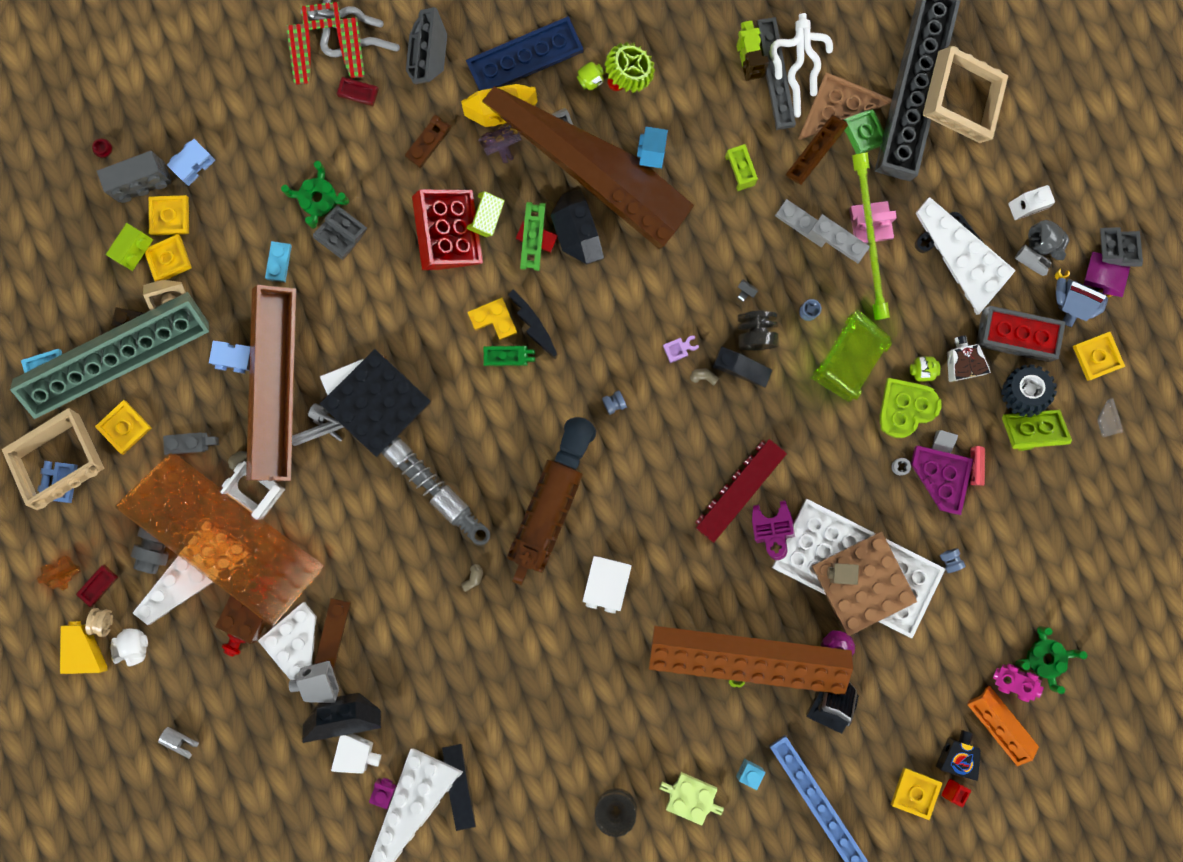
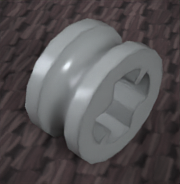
(907, 467)

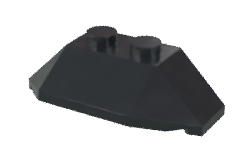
(576, 228)
(346, 716)

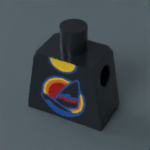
(960, 757)

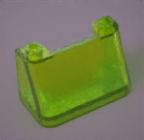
(852, 357)

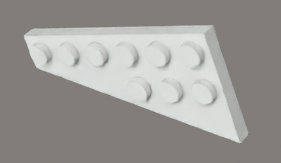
(968, 258)
(172, 589)
(415, 798)

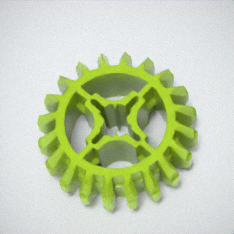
(629, 67)

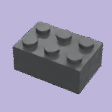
(134, 177)

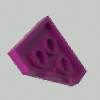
(943, 477)

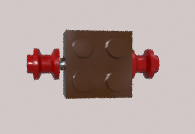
(240, 625)

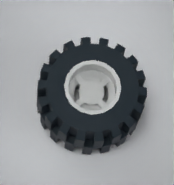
(1029, 390)

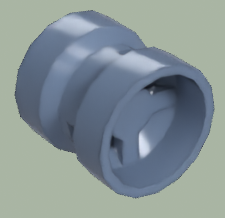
(810, 306)
(614, 402)
(952, 560)

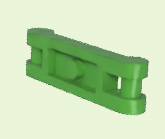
(532, 236)

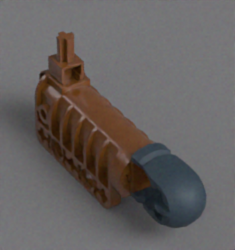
(551, 501)

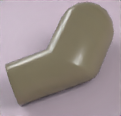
(700, 374)
(235, 459)
(475, 578)

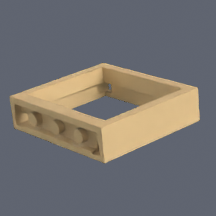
(949, 119)
(36, 439)

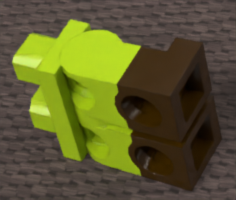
(752, 61)

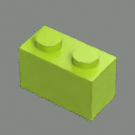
(129, 246)

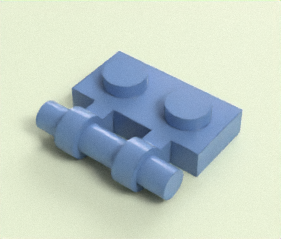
(60, 471)

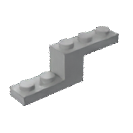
(822, 231)

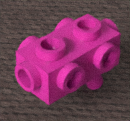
(1025, 685)

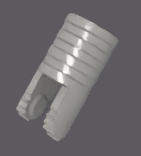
(1033, 260)
(173, 740)

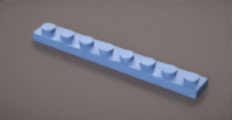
(816, 801)

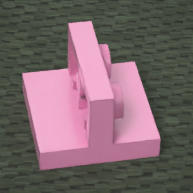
(882, 221)

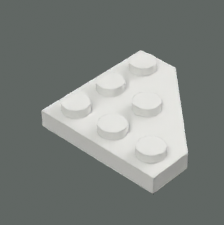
(292, 641)

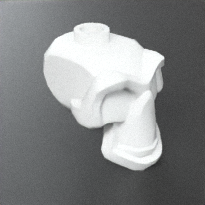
(129, 646)

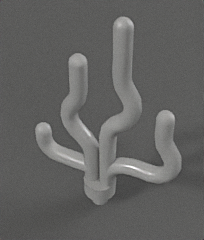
(326, 14)

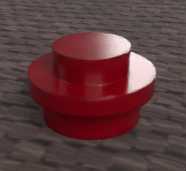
(102, 148)

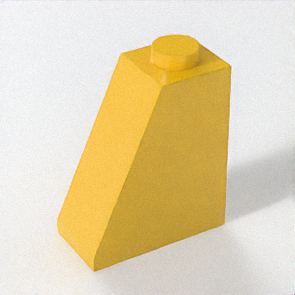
(79, 651)

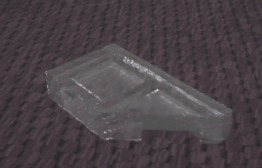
(1109, 419)

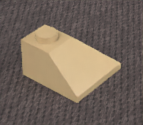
(161, 292)

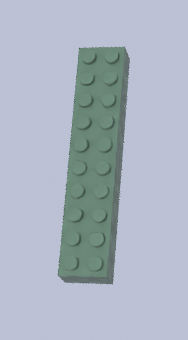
(110, 355)

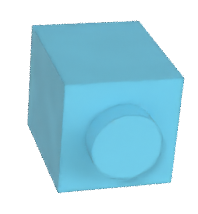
(750, 774)

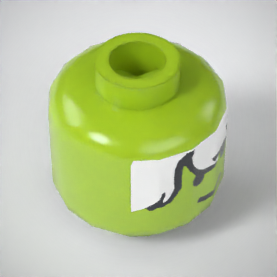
(590, 76)
(925, 368)

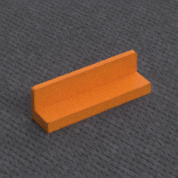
(1004, 726)

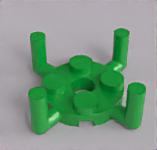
(309, 189)
(1058, 662)

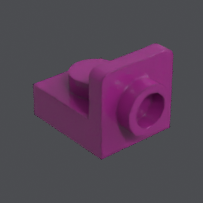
(382, 793)

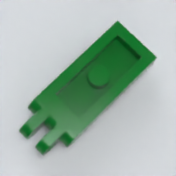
(507, 355)

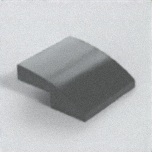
(340, 232)
(1121, 247)

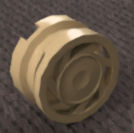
(99, 622)

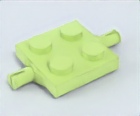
(691, 798)

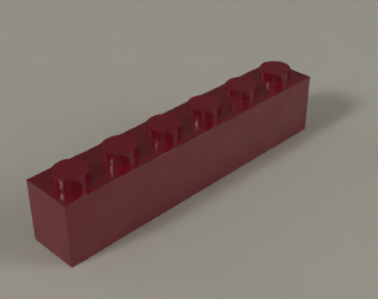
(740, 491)

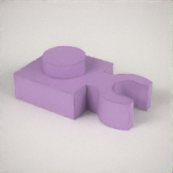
(677, 349)

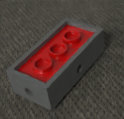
(1020, 334)

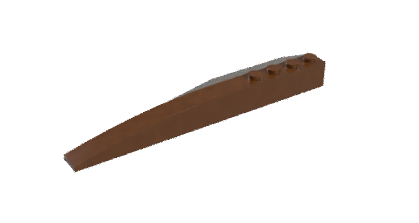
(602, 168)

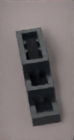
(536, 330)
(460, 791)

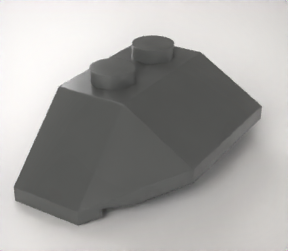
(426, 47)

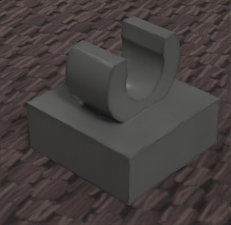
(747, 289)

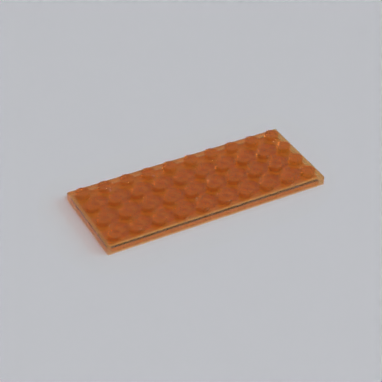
(220, 538)

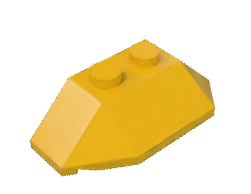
(482, 114)

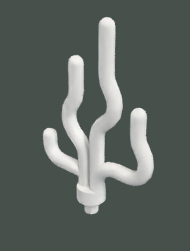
(803, 42)

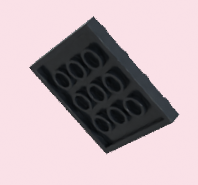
(375, 403)

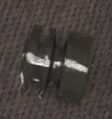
(758, 328)
(610, 822)

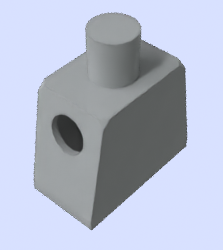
(316, 683)

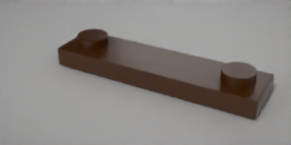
(816, 149)
(333, 631)

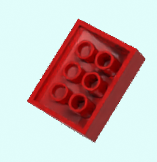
(442, 230)

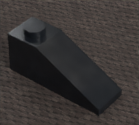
(742, 367)

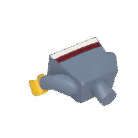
(1078, 299)

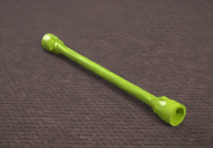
(880, 308)

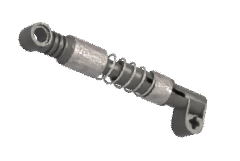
(443, 497)

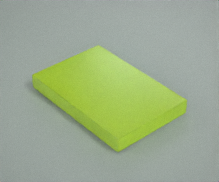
(1037, 431)

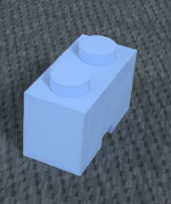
(190, 161)
(227, 356)

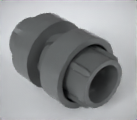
(149, 553)

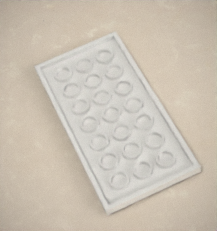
(825, 533)

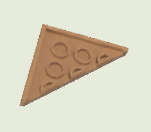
(839, 99)

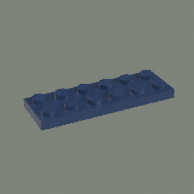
(525, 55)

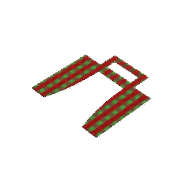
(300, 42)

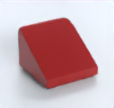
(956, 793)

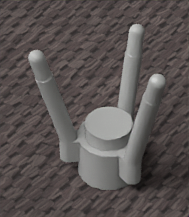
(319, 414)

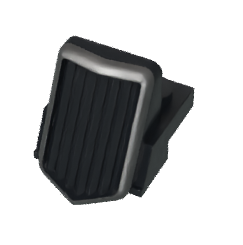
(833, 709)

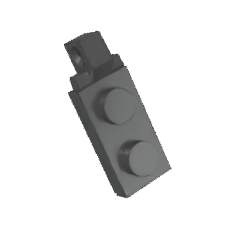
(188, 443)

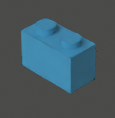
(652, 147)

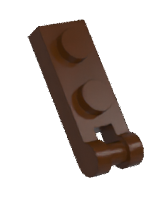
(427, 141)

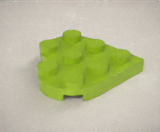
(906, 406)

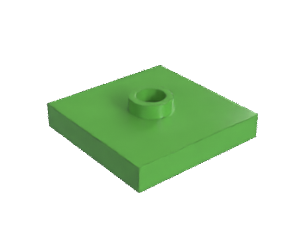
(864, 131)

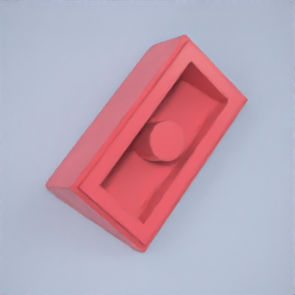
(977, 473)

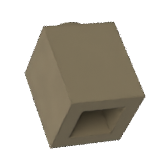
(843, 573)

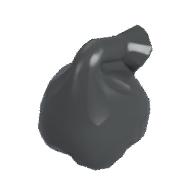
(1048, 238)

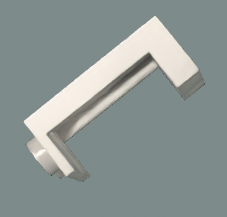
(259, 511)

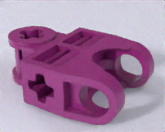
(773, 530)

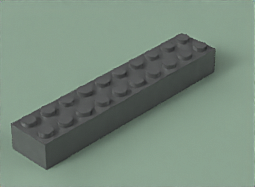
(906, 126)

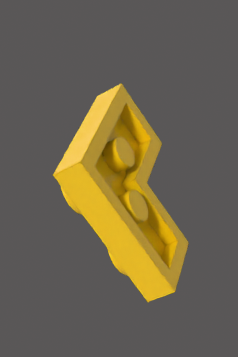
(496, 314)

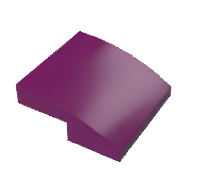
(1107, 276)

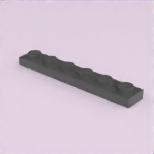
(778, 89)

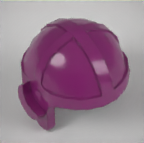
(838, 640)

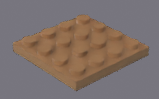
(880, 585)

